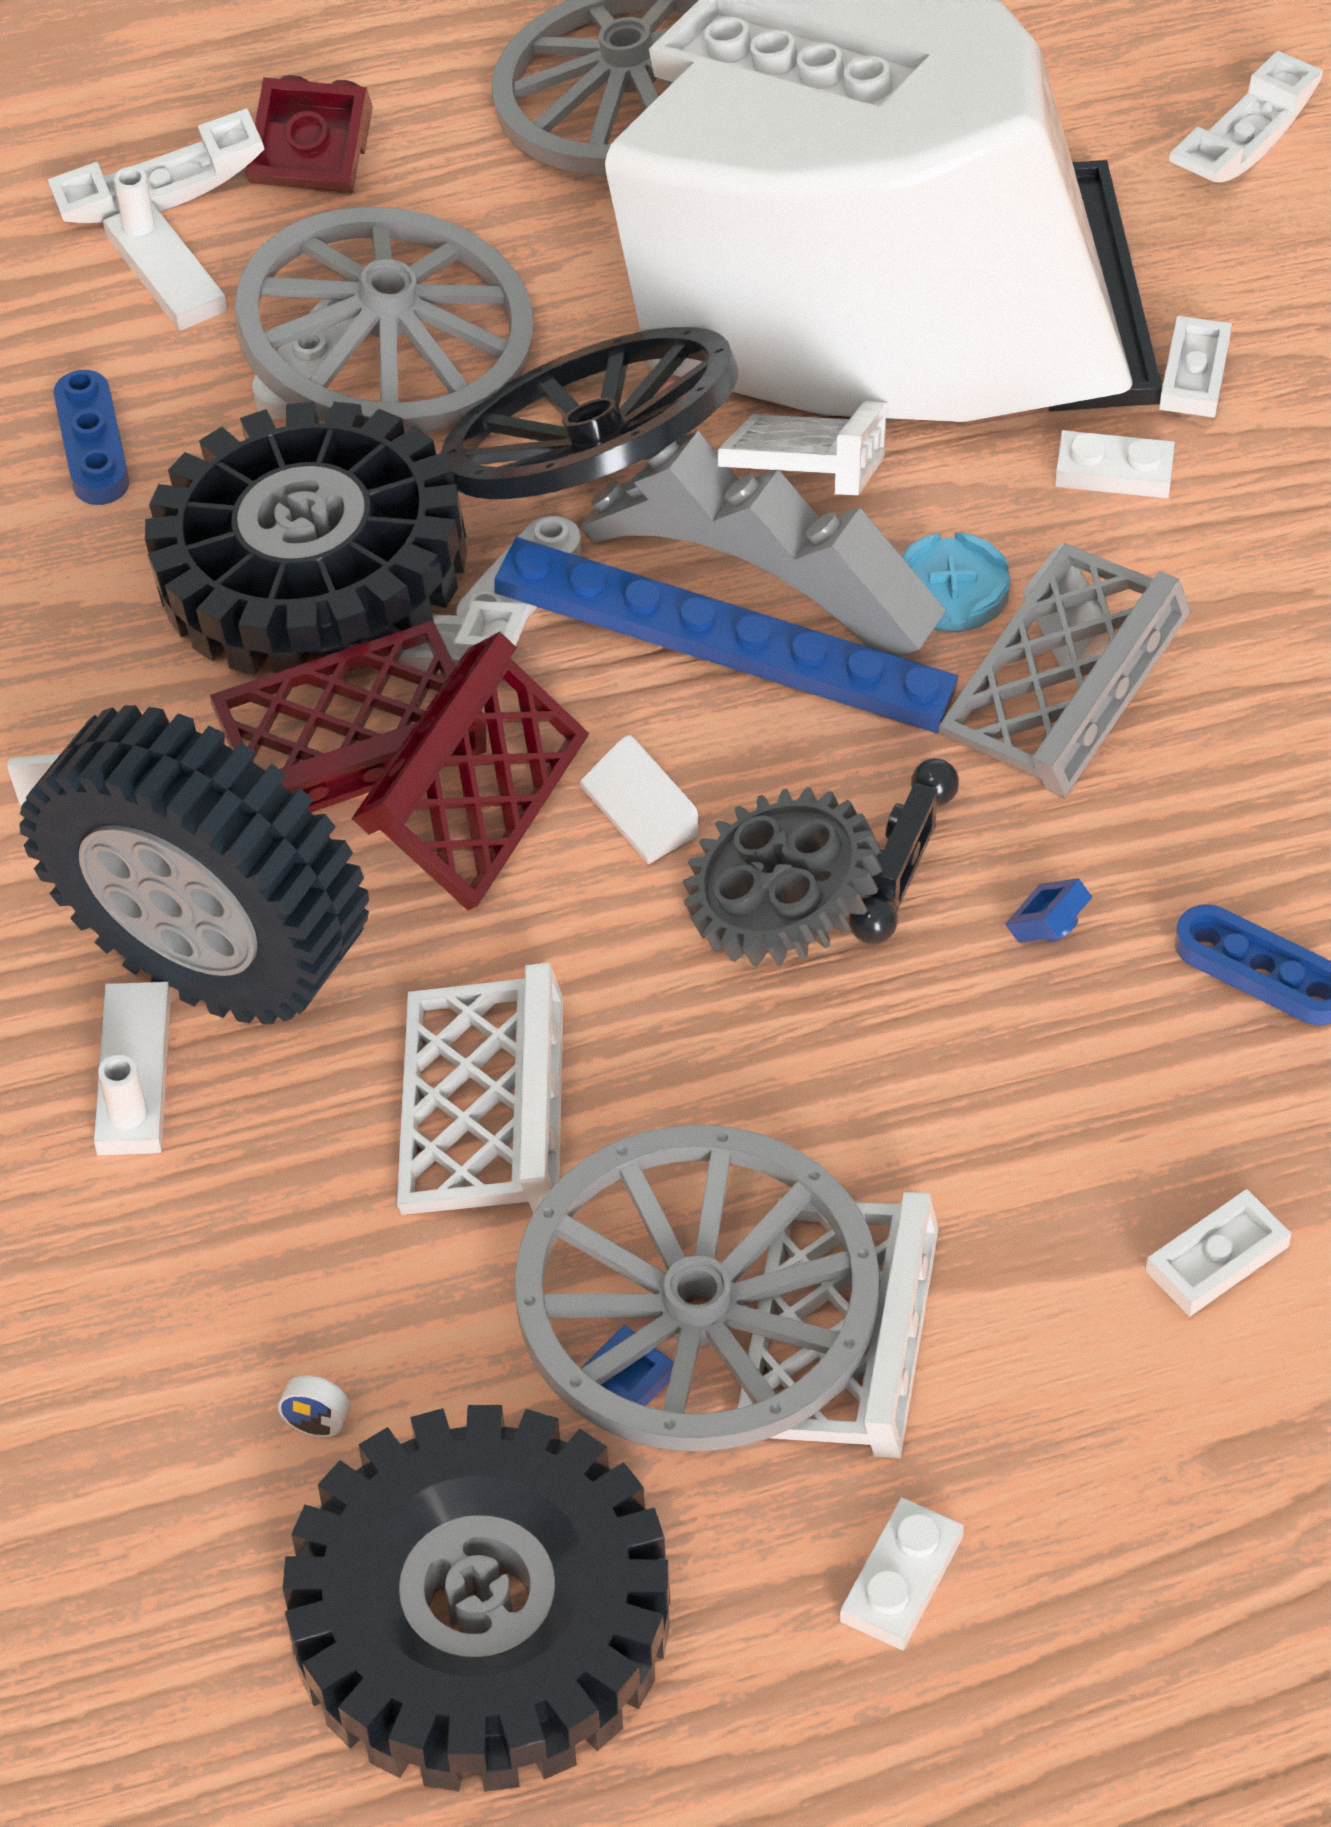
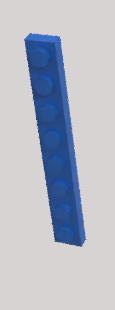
(726, 634)

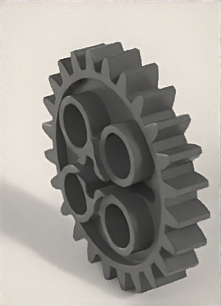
(782, 876)

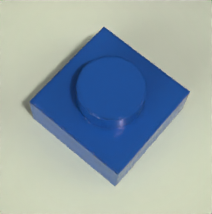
(1049, 911)
(641, 1379)

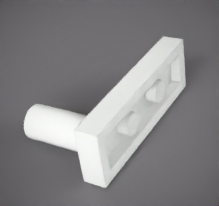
(160, 255)
(132, 1068)

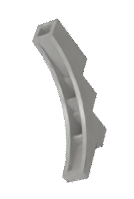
(766, 521)

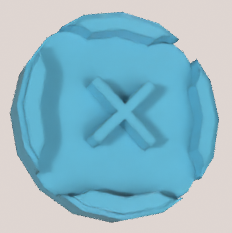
(964, 576)

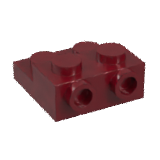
(310, 133)

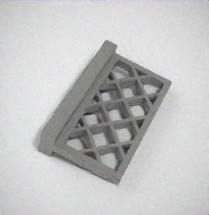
(1111, 676)

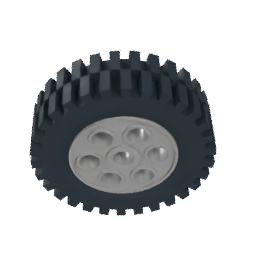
(195, 864)

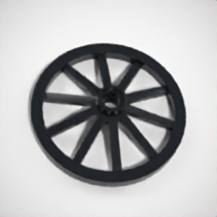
(597, 433)

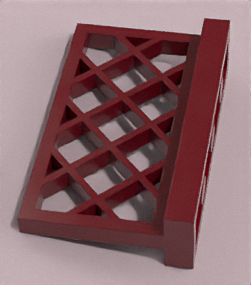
(429, 749)
(355, 765)

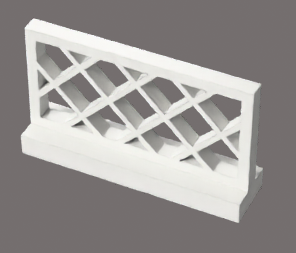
(812, 444)
(535, 1099)
(897, 1332)

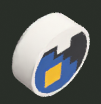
(314, 1406)

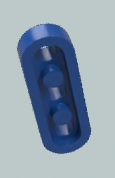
(91, 437)
(1245, 946)

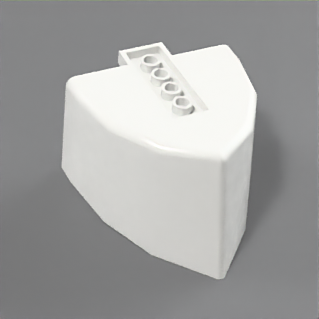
(866, 209)

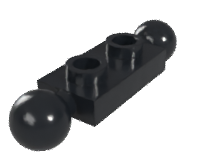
(908, 834)

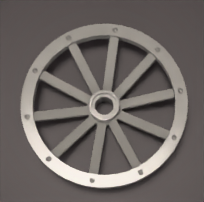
(617, 56)
(387, 304)
(697, 1278)

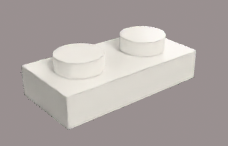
(1195, 366)
(1115, 464)
(1218, 1252)
(902, 1573)

